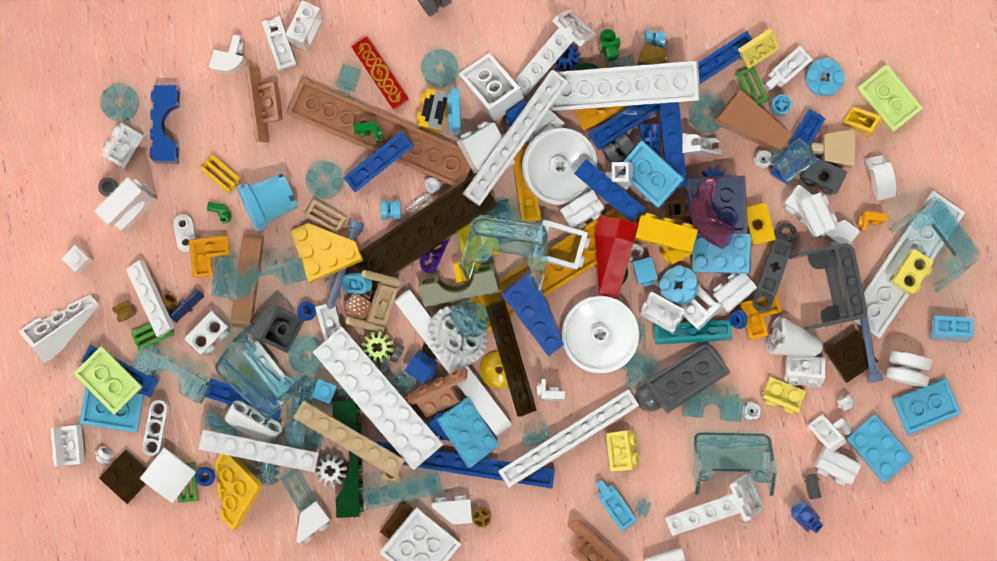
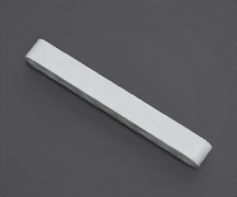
(471, 386)

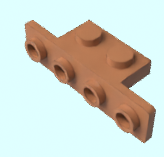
(264, 103)
(437, 395)
(590, 546)

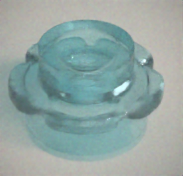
(315, 440)
(643, 508)

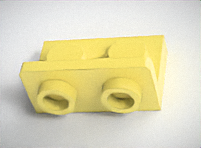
(758, 49)
(784, 395)
(622, 450)

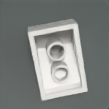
(492, 87)

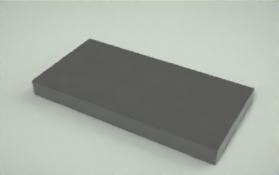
(687, 377)

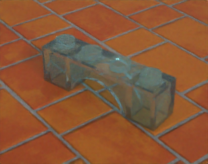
(242, 284)
(191, 385)
(402, 491)

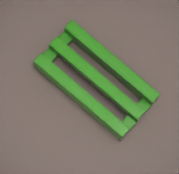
(745, 72)
(137, 340)
(194, 486)

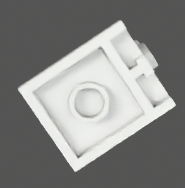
(570, 30)
(743, 500)

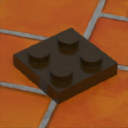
(849, 356)
(124, 476)

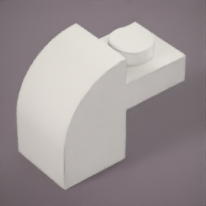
(228, 62)
(882, 177)

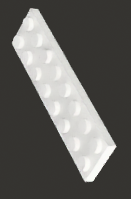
(629, 86)
(882, 297)
(377, 398)

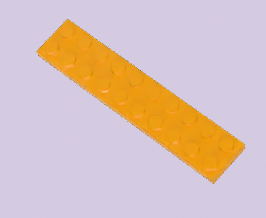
(555, 275)

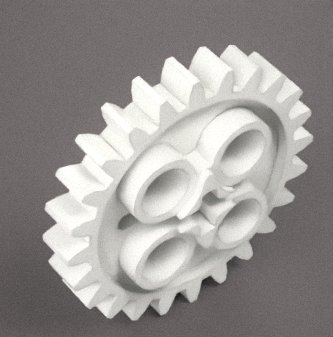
(444, 336)

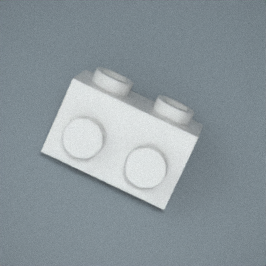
(67, 445)

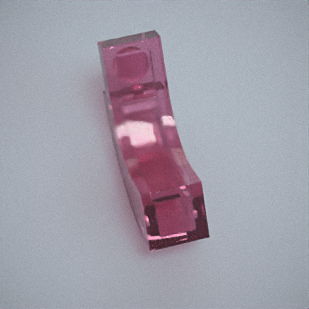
(705, 220)

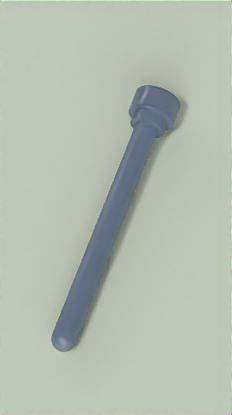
(355, 228)
(873, 374)

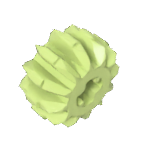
(377, 354)

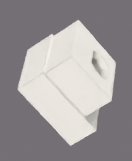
(616, 171)

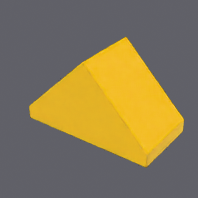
(862, 121)

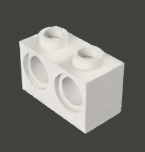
(204, 329)

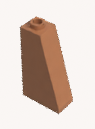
(751, 122)

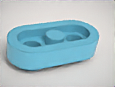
(356, 283)

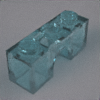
(730, 407)

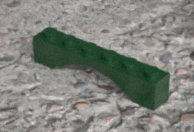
(348, 500)

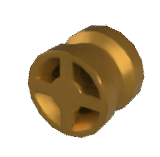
(123, 311)
(480, 515)

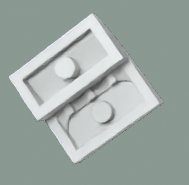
(167, 475)

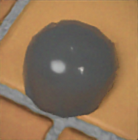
(646, 400)

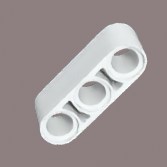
(252, 423)
(150, 435)

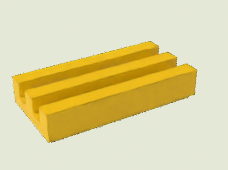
(209, 163)

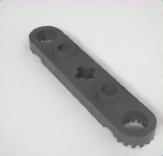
(771, 280)

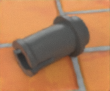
(813, 486)

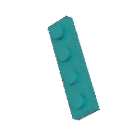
(687, 333)

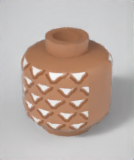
(358, 306)

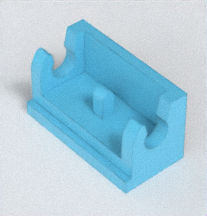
(952, 328)

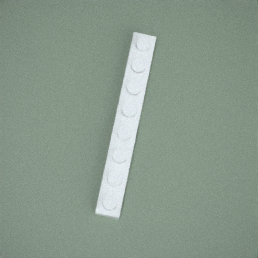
(515, 137)
(568, 438)

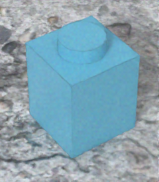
(644, 271)
(325, 391)

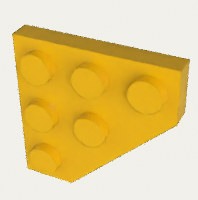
(324, 251)
(236, 488)

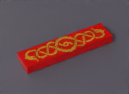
(379, 73)

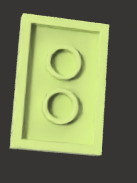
(889, 98)
(108, 380)

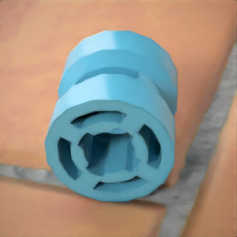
(657, 37)
(783, 103)
(395, 209)

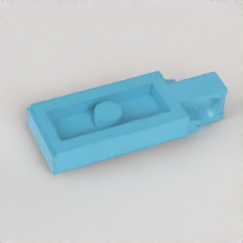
(615, 506)

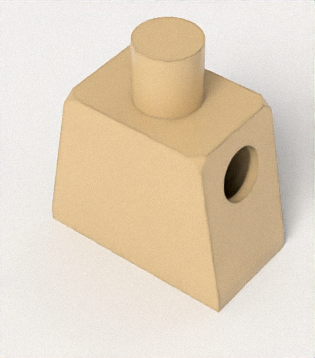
(837, 148)

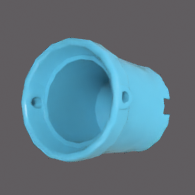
(267, 200)

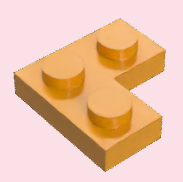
(201, 252)
(756, 324)

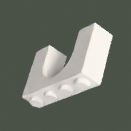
(126, 204)

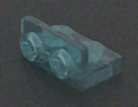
(793, 159)

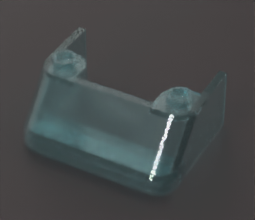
(937, 214)
(506, 236)
(253, 378)
(734, 453)

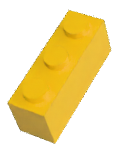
(666, 233)

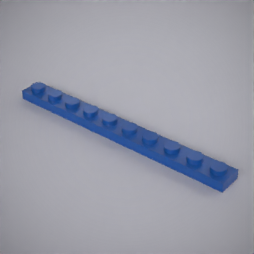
(638, 113)
(484, 468)

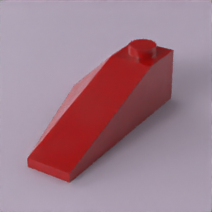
(613, 249)

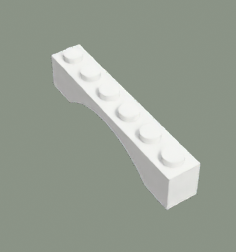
(258, 450)

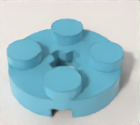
(824, 88)
(675, 275)

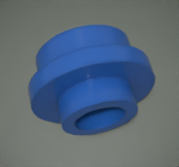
(310, 307)
(738, 319)
(199, 478)

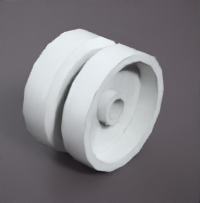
(909, 368)

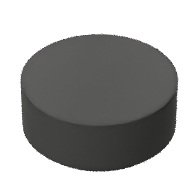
(107, 186)
(397, 353)

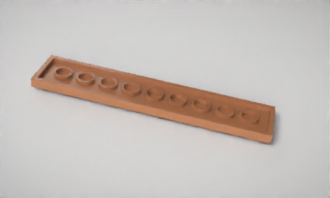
(339, 114)

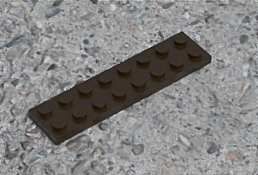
(423, 232)

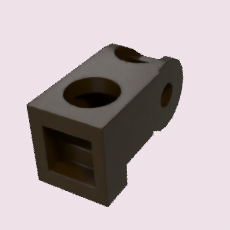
(676, 209)

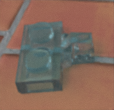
(640, 367)

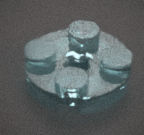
(435, 58)
(112, 94)
(697, 116)
(327, 169)
(461, 321)
(296, 355)

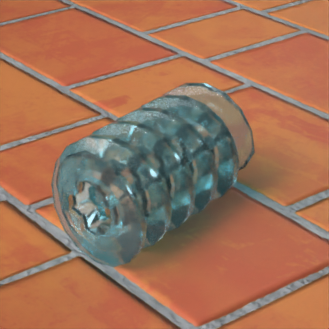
(267, 473)

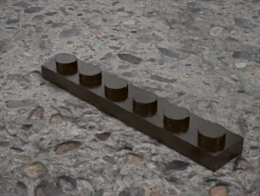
(511, 358)

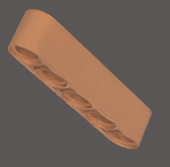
(250, 255)

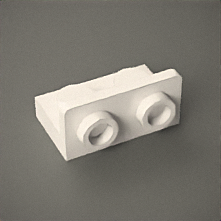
(121, 145)
(804, 371)
(553, 394)

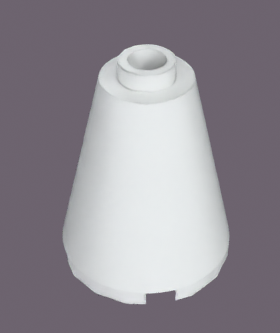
(792, 340)

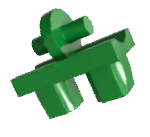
(609, 45)

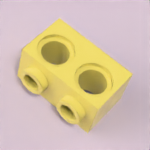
(908, 269)

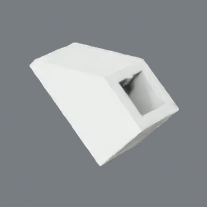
(455, 511)
(311, 520)

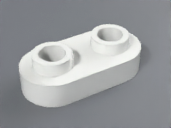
(185, 232)

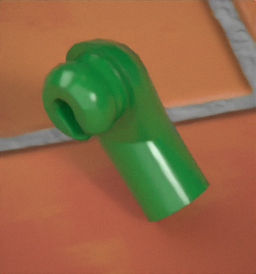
(222, 211)

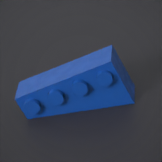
(533, 312)

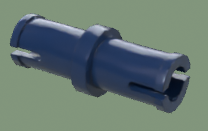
(186, 305)

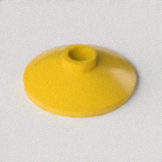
(488, 372)

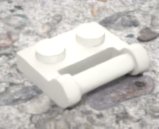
(696, 313)

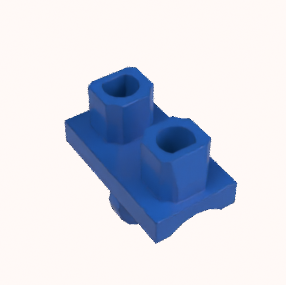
(651, 136)
(806, 517)

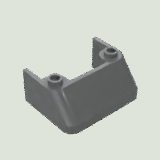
(843, 281)

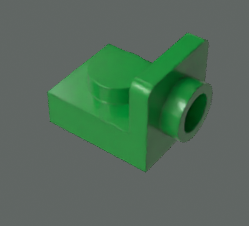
(365, 129)

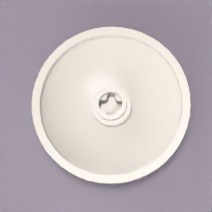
(551, 165)
(600, 334)

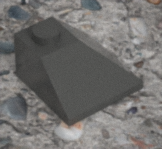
(277, 327)

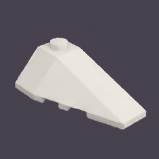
(52, 334)

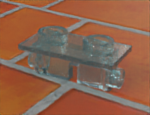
(221, 269)
(402, 382)
(305, 393)

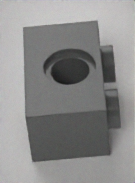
(834, 175)

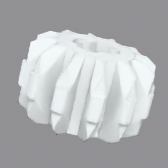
(327, 476)

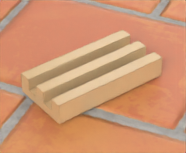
(339, 224)

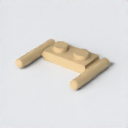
(381, 302)

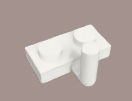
(828, 433)

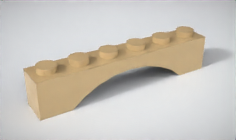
(349, 438)

